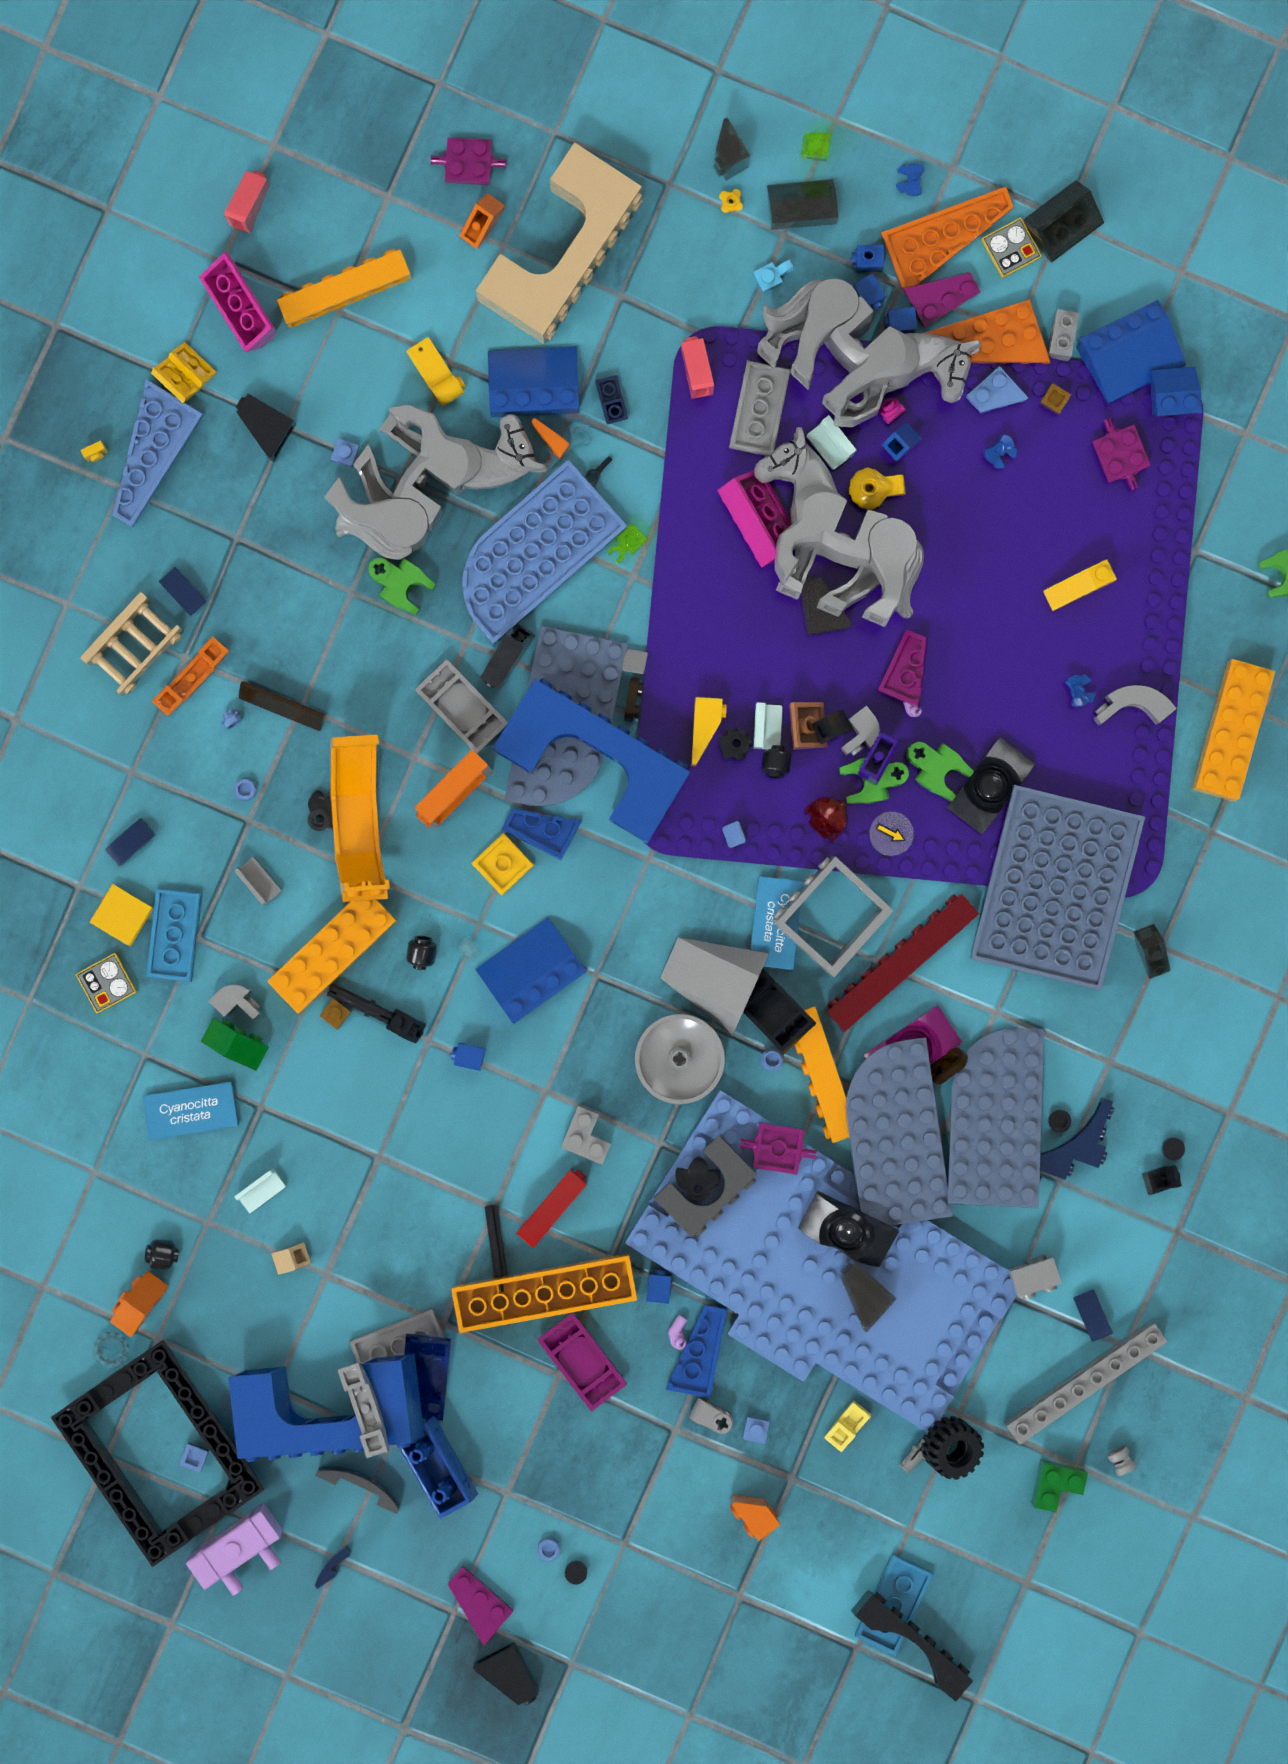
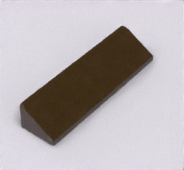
(281, 706)

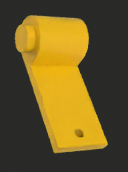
(435, 372)

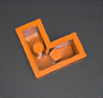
(138, 1303)

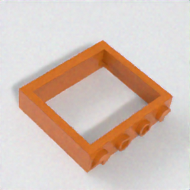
(452, 790)

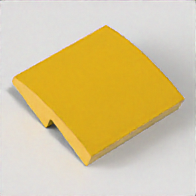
(183, 372)
(121, 915)

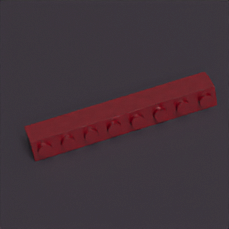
(902, 962)

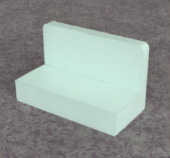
(831, 443)
(767, 726)
(261, 1190)

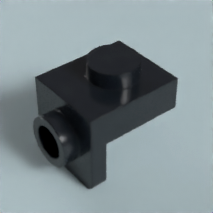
(406, 1026)
(1162, 1179)

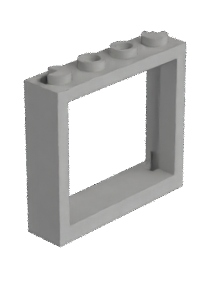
(858, 939)

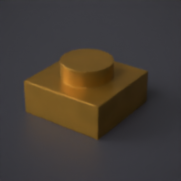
(1055, 399)
(335, 1013)

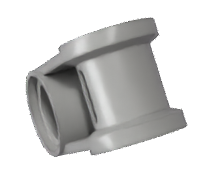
(707, 1413)

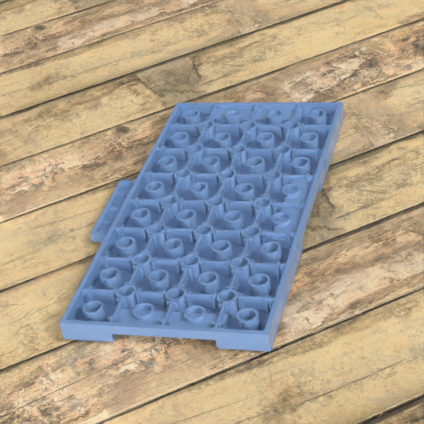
(792, 1286)

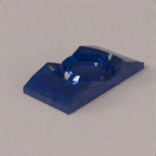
(432, 1368)

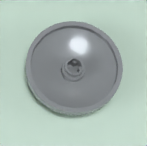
(679, 1059)

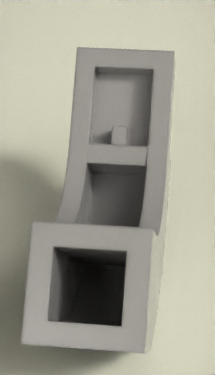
(1145, 698)

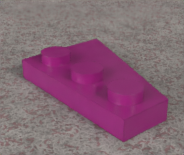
(940, 296)
(906, 670)
(479, 1603)

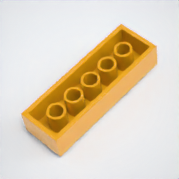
(1233, 730)
(331, 952)

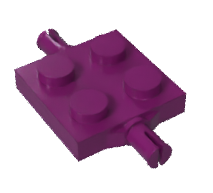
(468, 161)
(1121, 454)
(778, 1148)

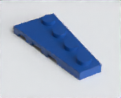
(699, 1358)

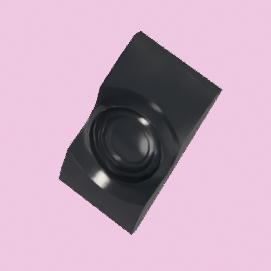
(990, 785)
(777, 1013)
(847, 1230)

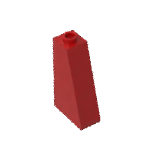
(552, 1207)

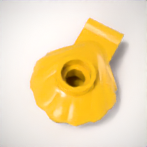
(870, 488)

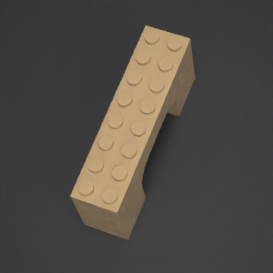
(543, 300)

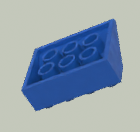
(1128, 349)
(533, 381)
(530, 970)

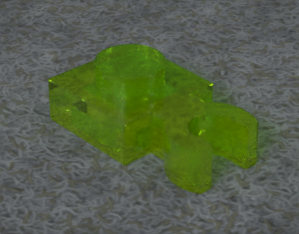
(629, 541)

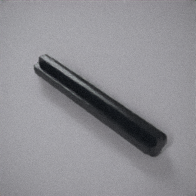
(496, 1242)

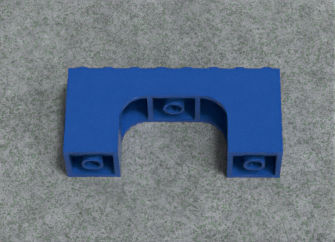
(551, 715)
(272, 1428)

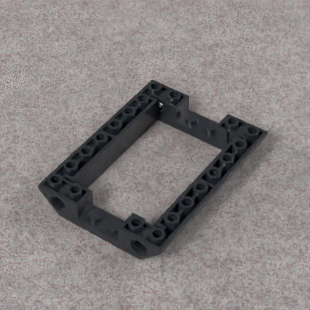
(112, 1482)

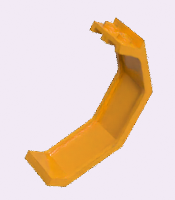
(356, 818)

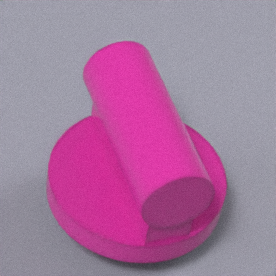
(891, 409)

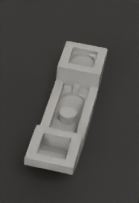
(366, 1409)

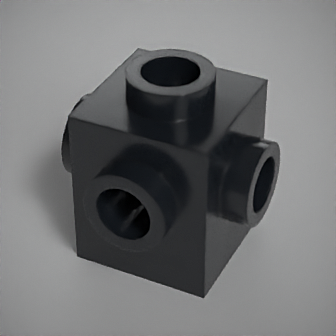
(728, 750)

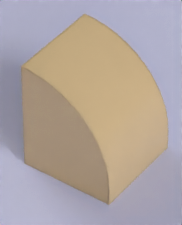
(291, 1258)

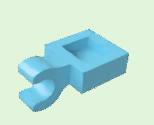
(770, 277)

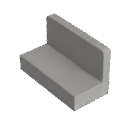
(258, 881)

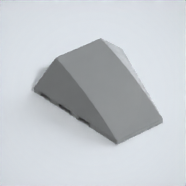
(714, 977)

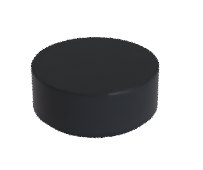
(1059, 1121)
(1173, 1148)
(575, 1572)

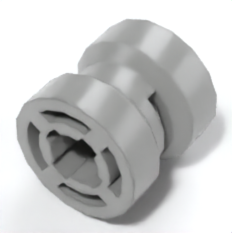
(1122, 1460)

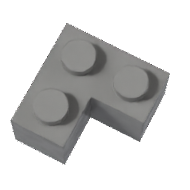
(581, 1141)
(1035, 1275)

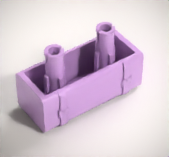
(234, 1547)

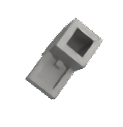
(866, 727)
(232, 996)

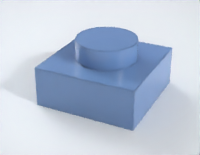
(345, 453)
(755, 1430)
(194, 1457)

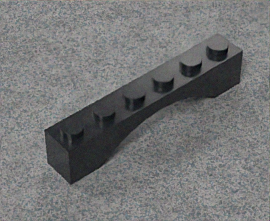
(878, 1616)

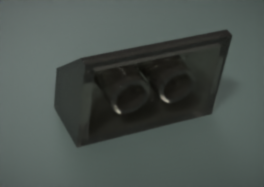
(802, 204)
(1064, 220)

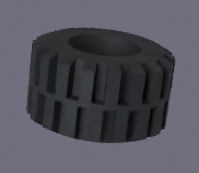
(963, 1458)

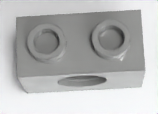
(1062, 335)

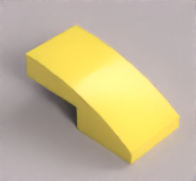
(847, 1426)

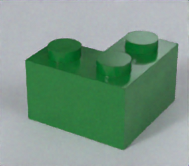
(234, 1043)
(1053, 1479)

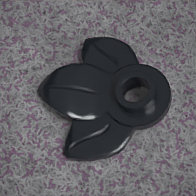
(321, 807)
(697, 1175)

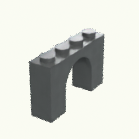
(694, 1216)

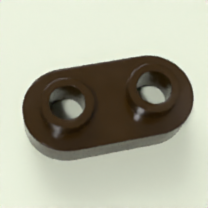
(635, 690)
(948, 1065)

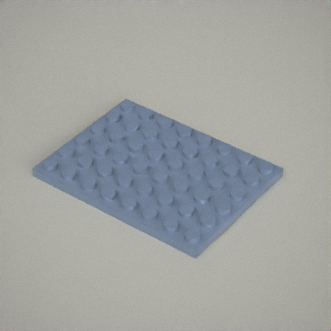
(1057, 887)

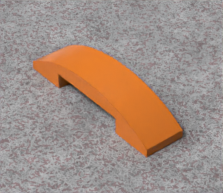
(191, 677)

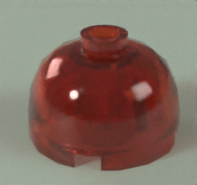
(827, 817)

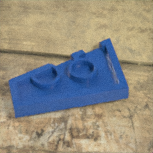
(542, 831)

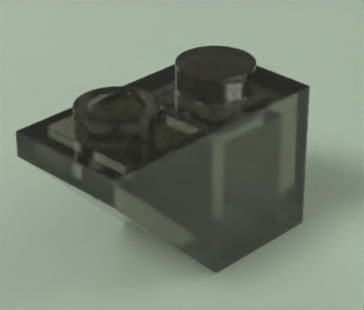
(1152, 950)

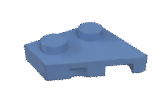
(996, 392)

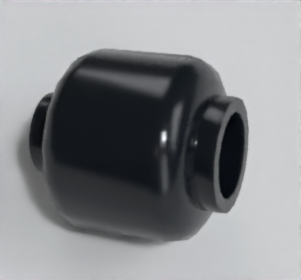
(776, 762)
(421, 952)
(161, 1254)

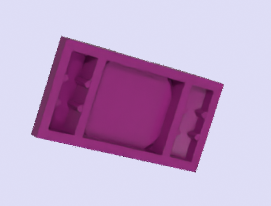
(932, 1025)
(582, 1361)

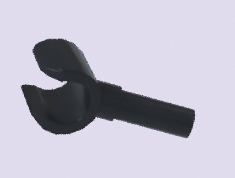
(599, 469)

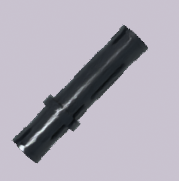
(369, 1008)

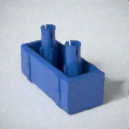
(439, 1470)

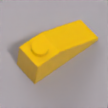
(1080, 585)
(706, 722)

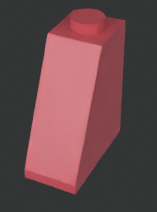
(247, 201)
(697, 367)

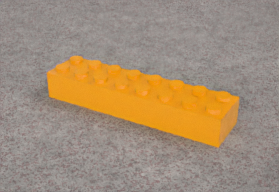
(544, 1293)

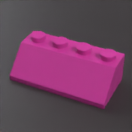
(237, 304)
(756, 513)

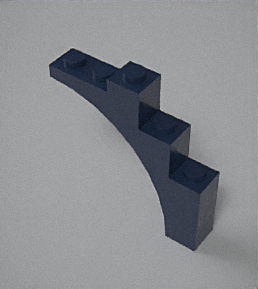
(1081, 1146)

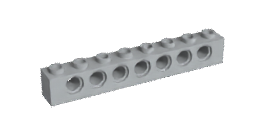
(1085, 1382)

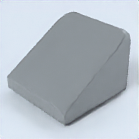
(635, 661)

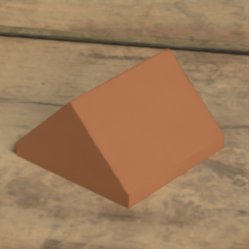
(801, 719)

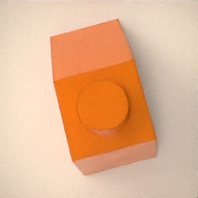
(482, 220)

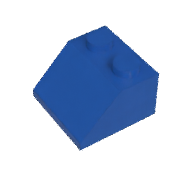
(1175, 391)

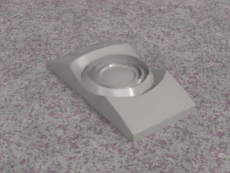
(461, 706)

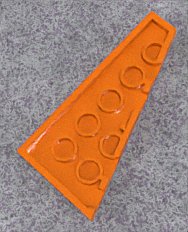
(931, 241)
(1004, 335)

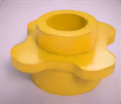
(726, 205)

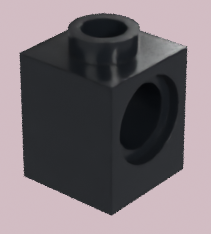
(831, 726)

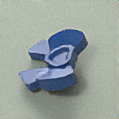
(914, 174)
(1003, 446)
(1077, 690)

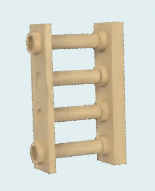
(125, 622)

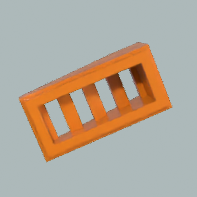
(555, 442)

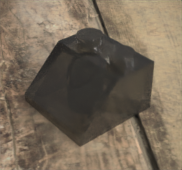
(730, 153)

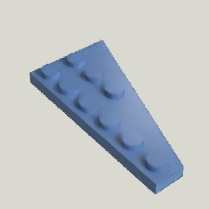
(156, 442)

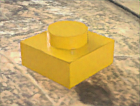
(94, 452)

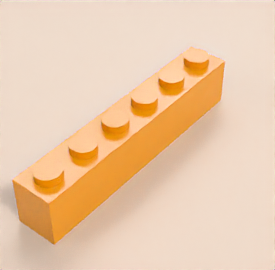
(344, 288)
(824, 1079)

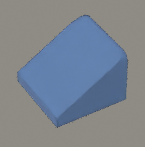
(734, 834)

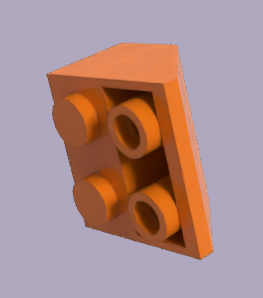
(757, 1515)

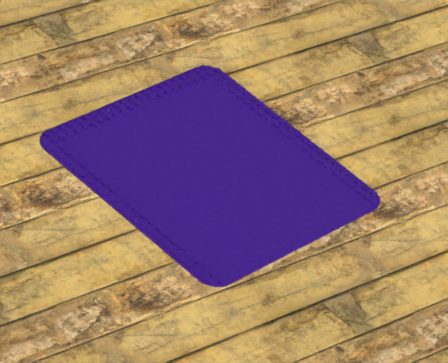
(992, 639)

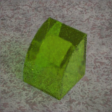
(815, 146)

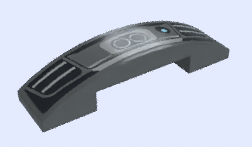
(333, 1474)

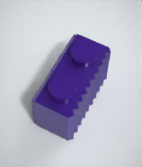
(878, 758)

